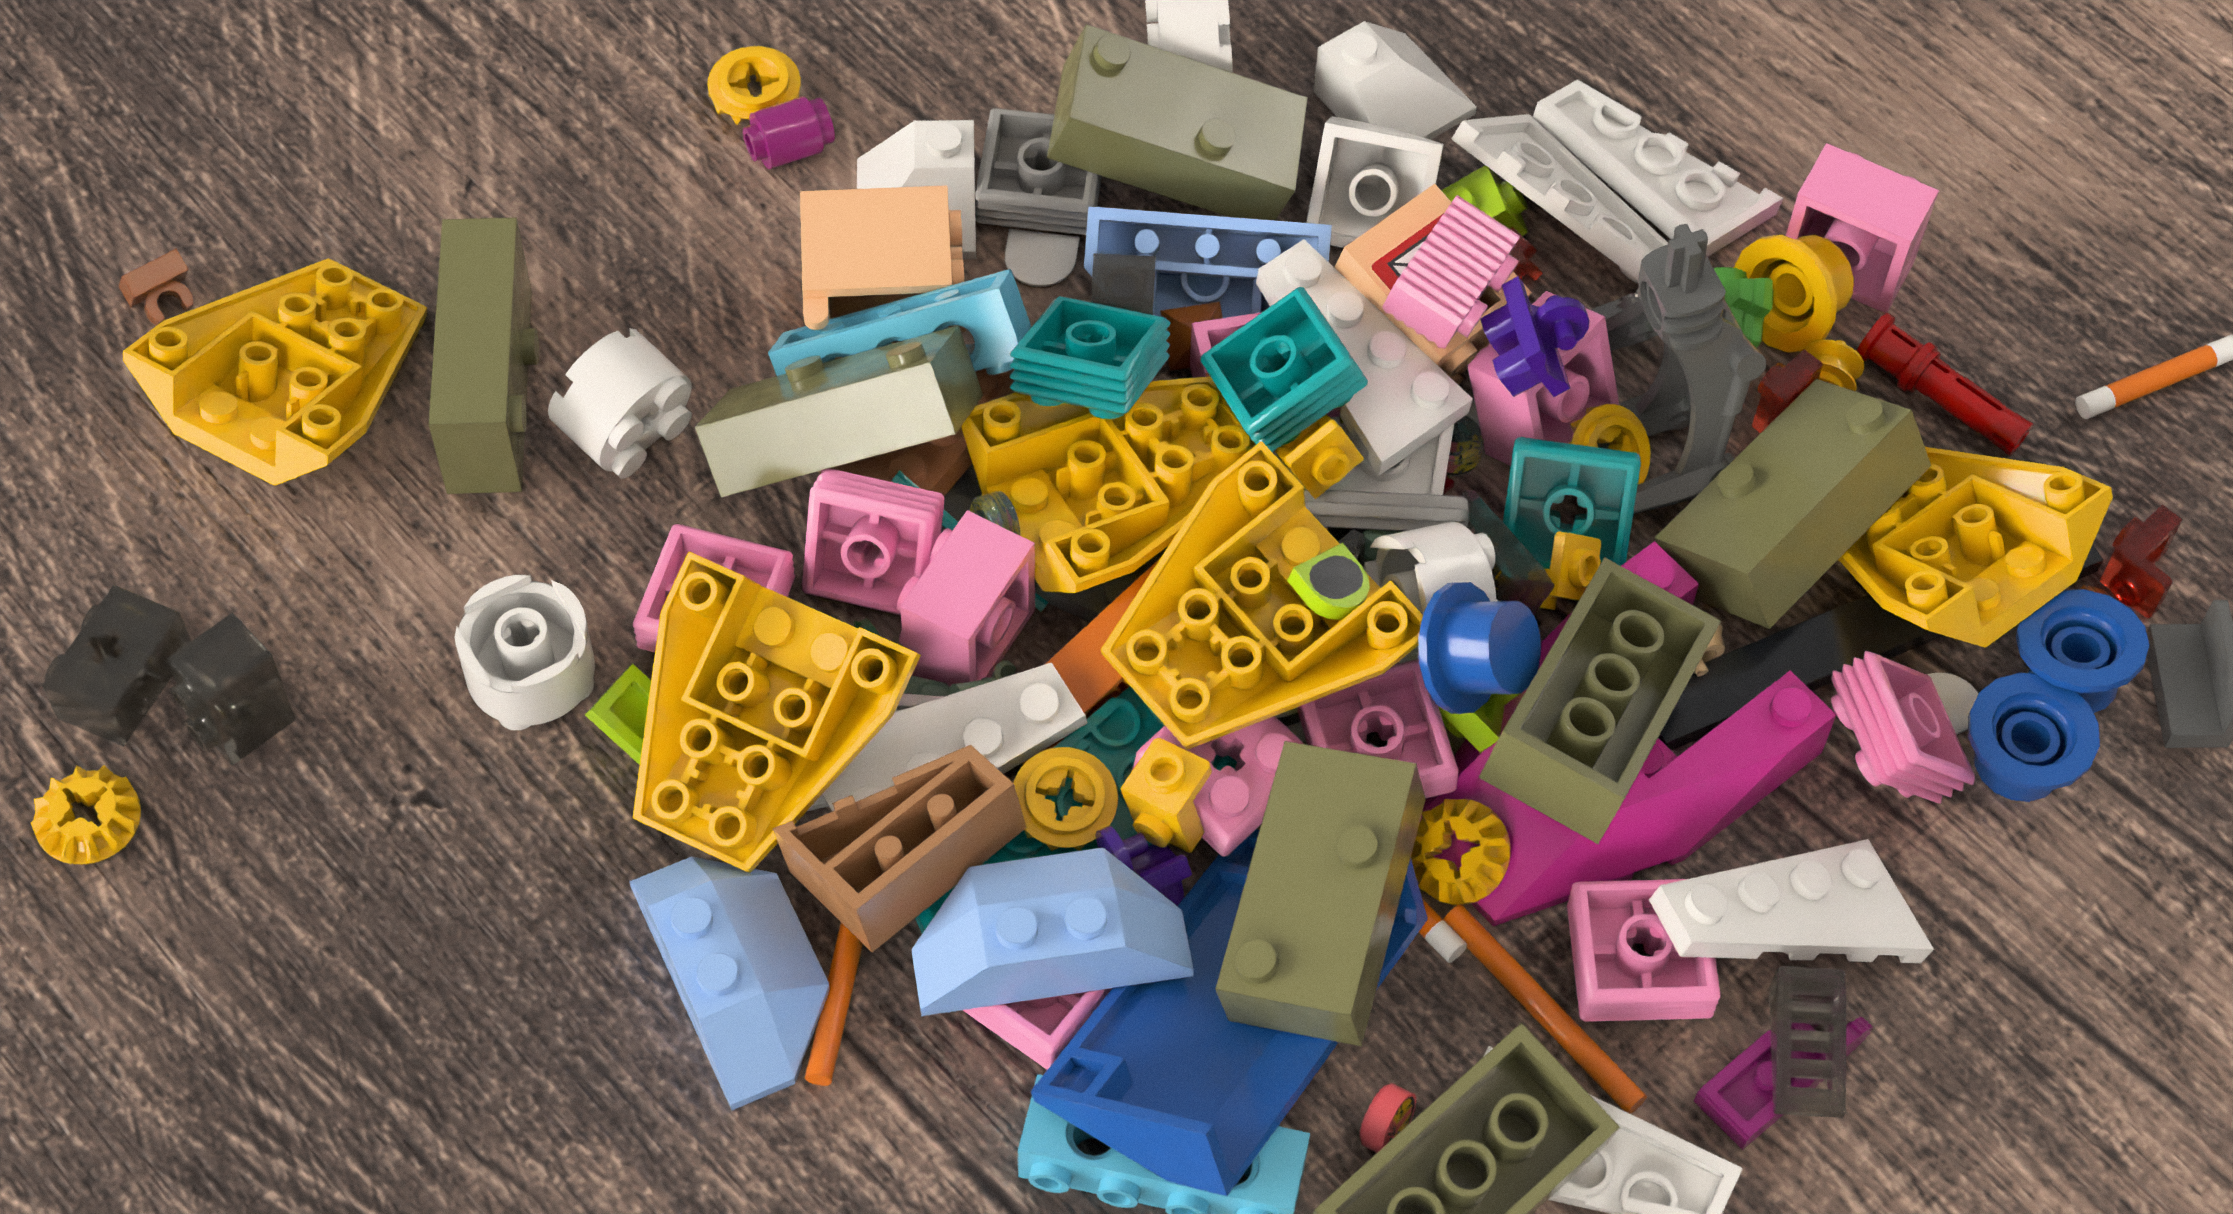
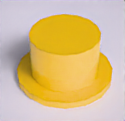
(1808, 284)

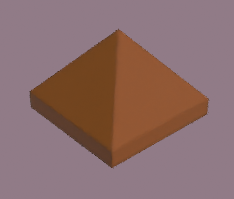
(1181, 330)

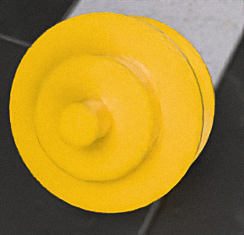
(1840, 362)

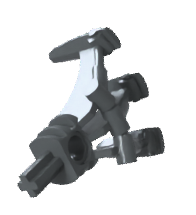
(1702, 366)

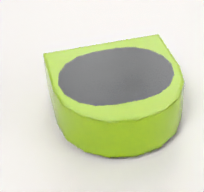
(1331, 583)

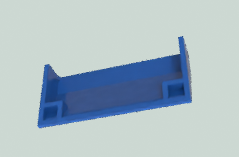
(1169, 1072)

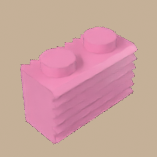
(1451, 272)

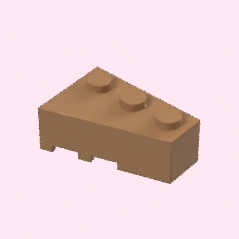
(904, 846)

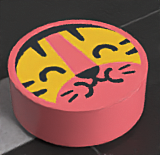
(1387, 1116)

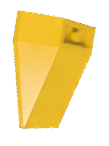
(279, 369)
(1100, 489)
(1979, 543)
(1223, 632)
(754, 710)

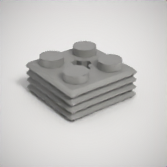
(1025, 187)

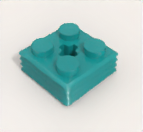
(1089, 356)
(1283, 370)
(1598, 477)

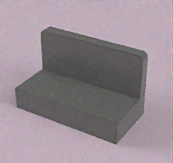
(2194, 679)

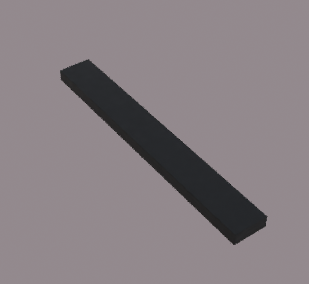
(1807, 650)

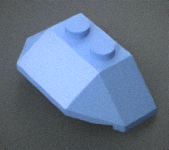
(1200, 255)
(1047, 933)
(738, 970)

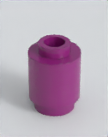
(788, 131)

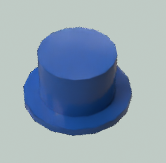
(2084, 644)
(1476, 647)
(2031, 736)

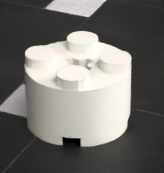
(1192, 29)
(622, 401)
(1429, 558)
(525, 651)

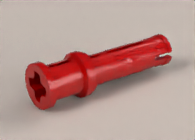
(1921, 370)

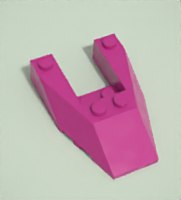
(1671, 804)

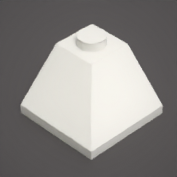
(1387, 82)
(929, 156)
(1368, 175)

